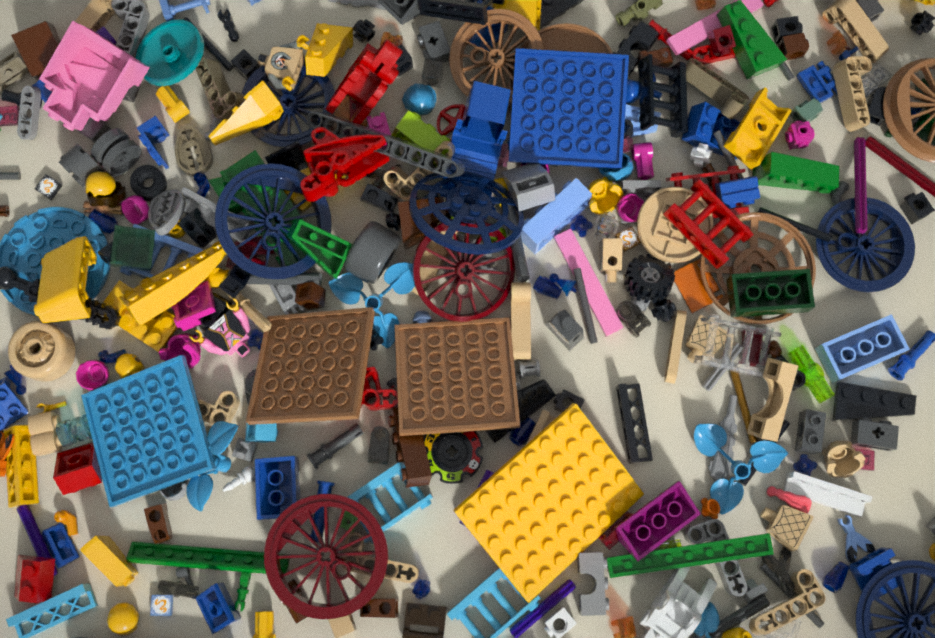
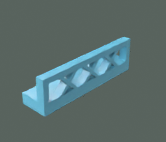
(48, 605)

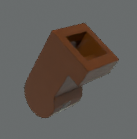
(660, 57)
(158, 523)
(380, 608)

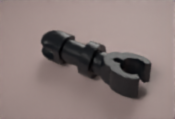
(228, 25)

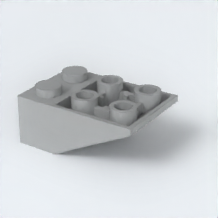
(529, 185)

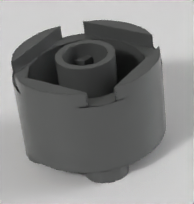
(79, 163)

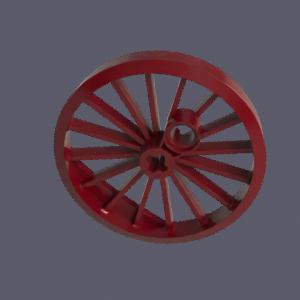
(462, 278)

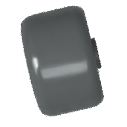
(372, 252)

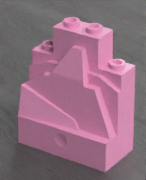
(88, 77)

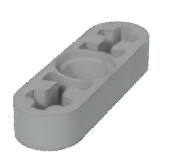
(32, 127)

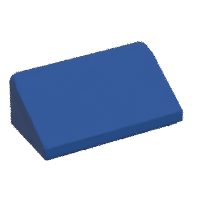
(60, 545)

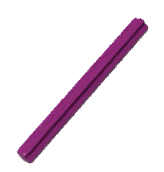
(860, 185)

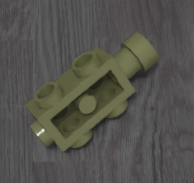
(637, 10)

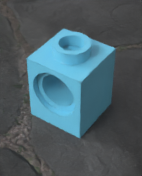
(261, 433)

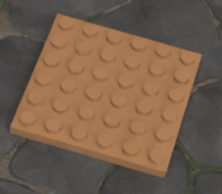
(312, 367)
(456, 377)

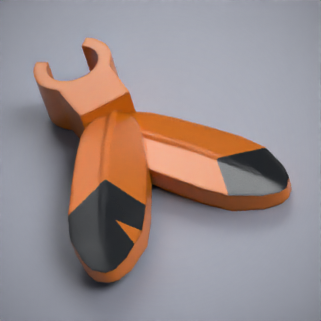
(5, 447)

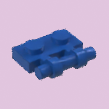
(815, 84)

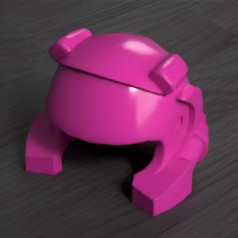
(182, 345)

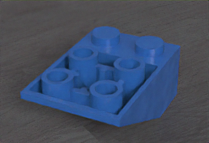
(703, 122)

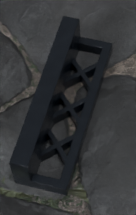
(627, 423)

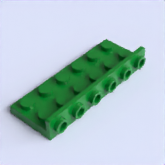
(249, 161)

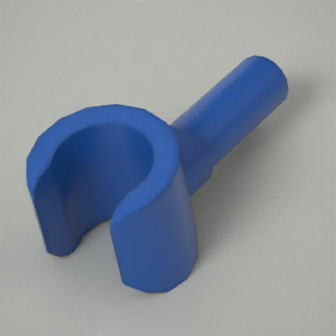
(846, 53)

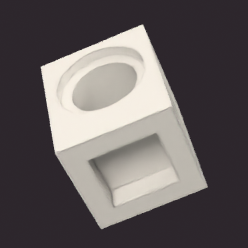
(568, 623)

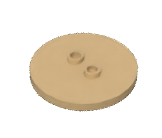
(659, 234)

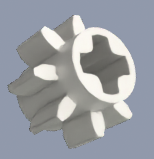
(701, 155)

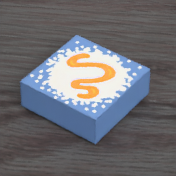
(161, 605)

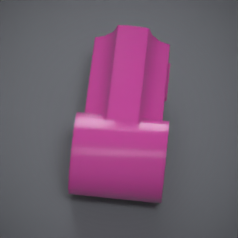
(642, 155)

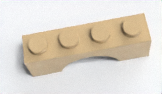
(780, 379)

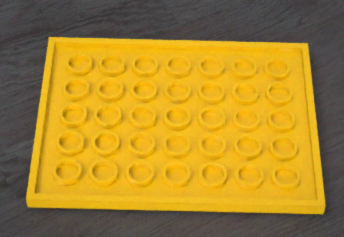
(549, 502)

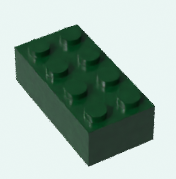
(770, 293)

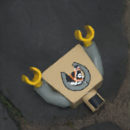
(285, 63)

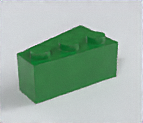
(322, 247)

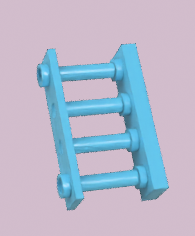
(385, 480)
(474, 598)

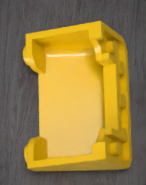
(64, 282)

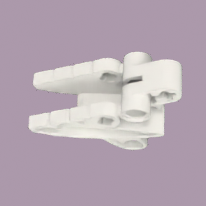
(676, 608)

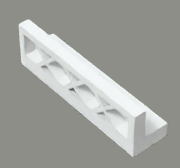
(826, 493)

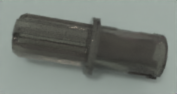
(178, 589)

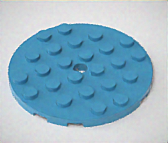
(40, 234)

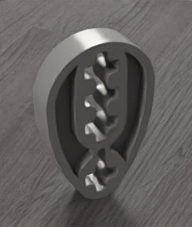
(162, 219)

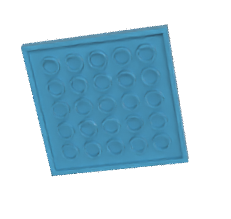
(148, 431)

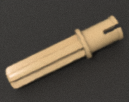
(252, 312)

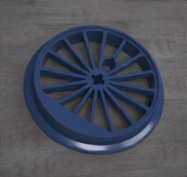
(277, 177)
(910, 610)

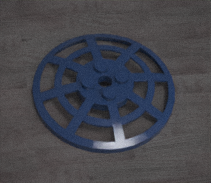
(475, 213)

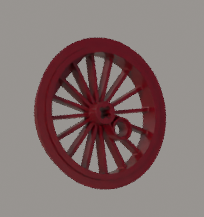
(291, 521)

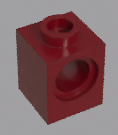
(725, 33)

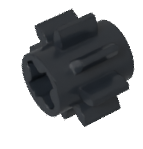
(922, 22)
(364, 30)
(663, 310)

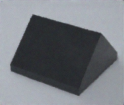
(290, 155)

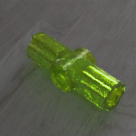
(813, 373)

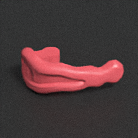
(797, 502)

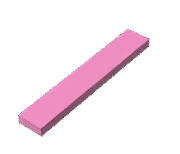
(698, 31)
(596, 295)

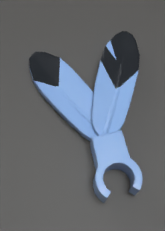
(853, 540)

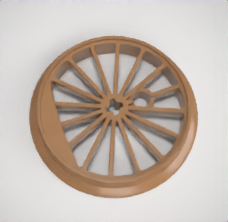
(897, 108)

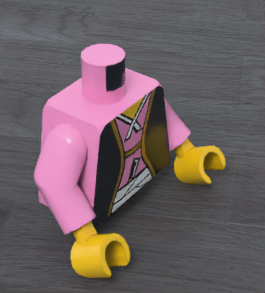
(227, 333)

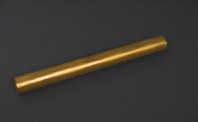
(742, 403)

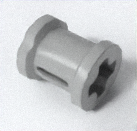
(529, 368)

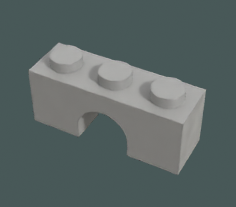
(593, 602)

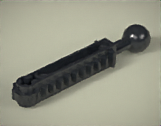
(9, 279)

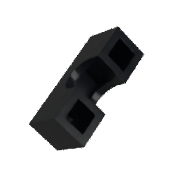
(641, 38)

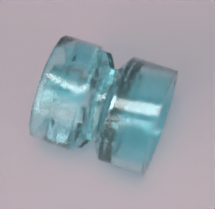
(71, 431)

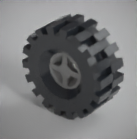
(649, 278)

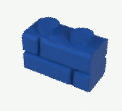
(738, 191)

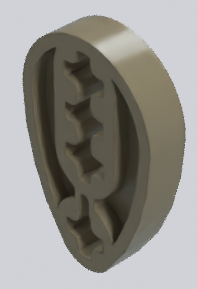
(183, 154)

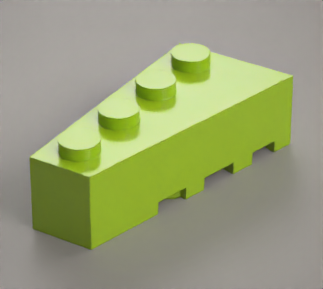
(416, 131)

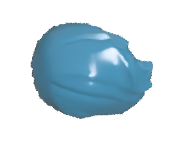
(419, 99)
(619, 174)

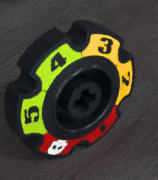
(463, 463)

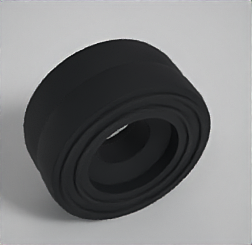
(148, 172)

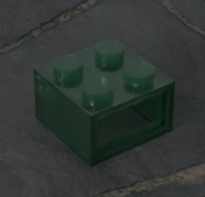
(132, 248)

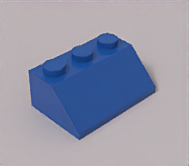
(276, 485)

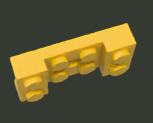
(747, 140)
(153, 332)

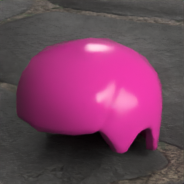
(629, 207)
(135, 209)
(92, 374)

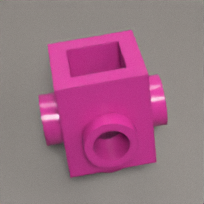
(799, 135)

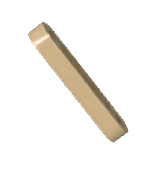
(675, 346)

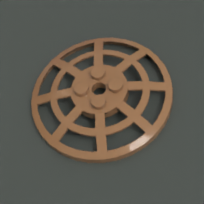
(758, 257)

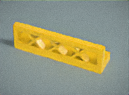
(21, 469)

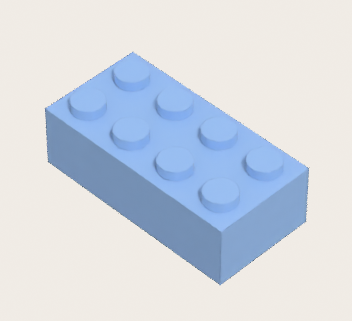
(555, 215)
(862, 348)

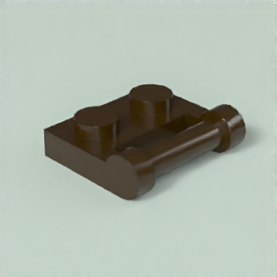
(426, 616)

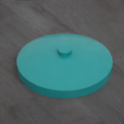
(171, 52)

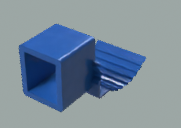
(480, 133)

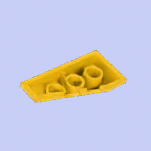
(258, 110)

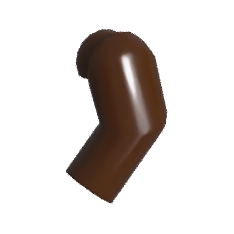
(774, 349)

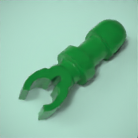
(242, 590)

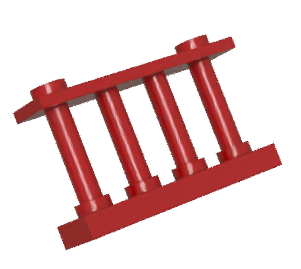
(732, 170)
(696, 236)

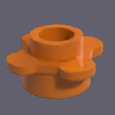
(710, 508)

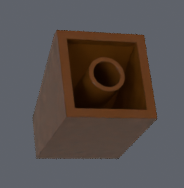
(37, 46)
(410, 232)

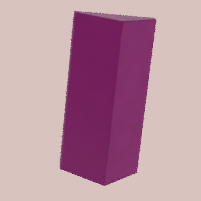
(657, 521)

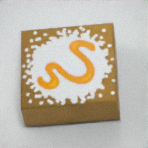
(630, 239)

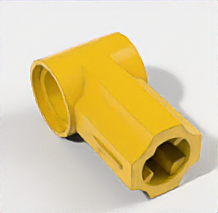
(173, 105)
(264, 624)

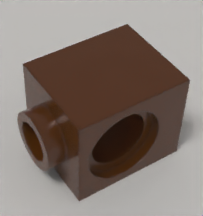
(794, 46)
(310, 295)

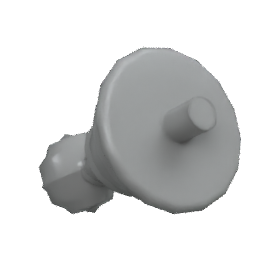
(214, 122)

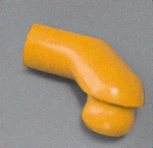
(68, 519)

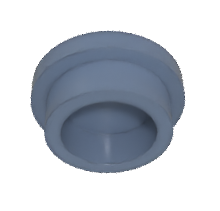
(422, 317)

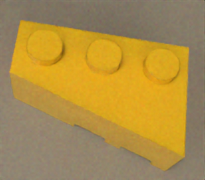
(326, 47)

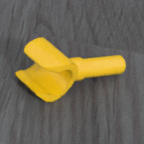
(47, 408)

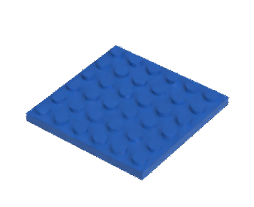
(568, 108)

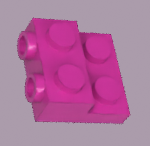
(194, 307)

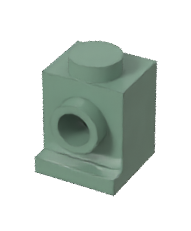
(807, 111)

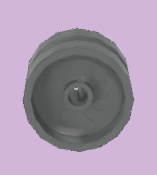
(116, 152)

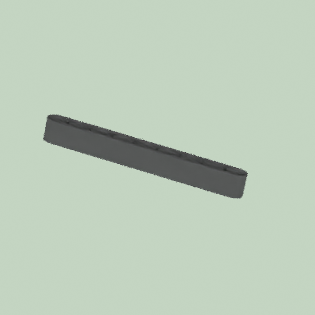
(393, 145)

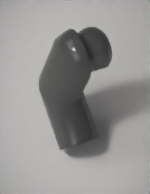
(837, 193)

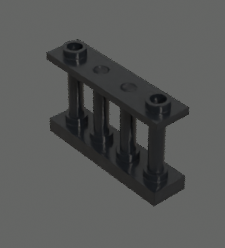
(457, 10)
(678, 96)

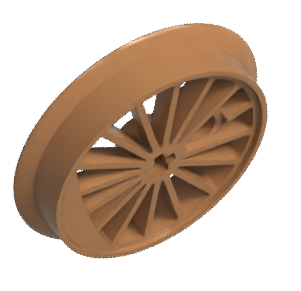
(467, 31)

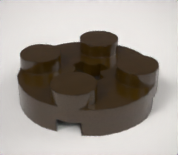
(112, 200)

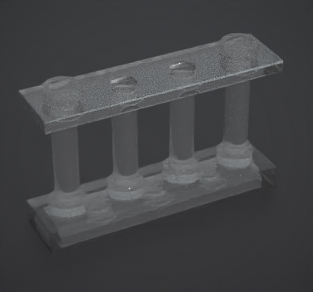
(725, 362)

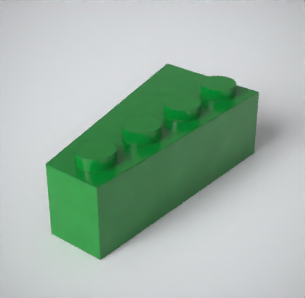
(753, 47)
(796, 173)

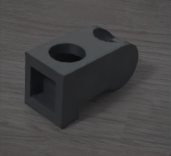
(875, 106)
(378, 198)
(197, 228)

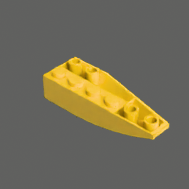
(171, 285)

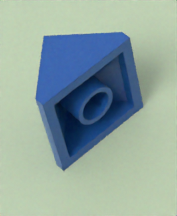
(217, 607)

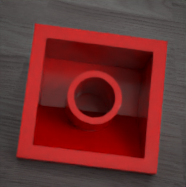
(77, 469)
(34, 578)

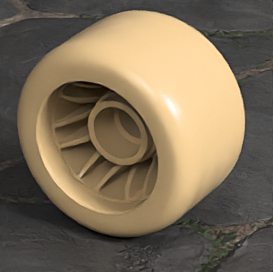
(51, 361)

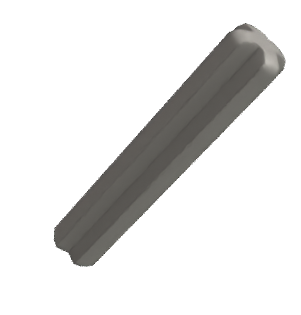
(716, 373)

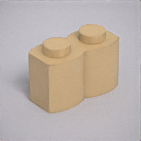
(44, 434)

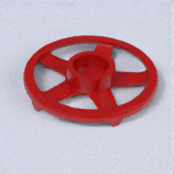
(452, 120)

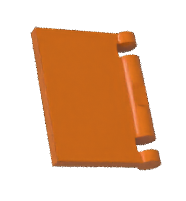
(691, 287)

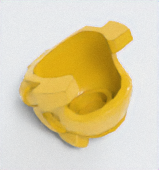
(604, 195)

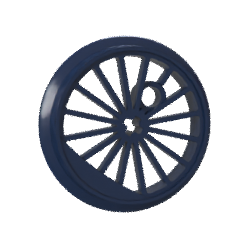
(296, 105)
(901, 246)

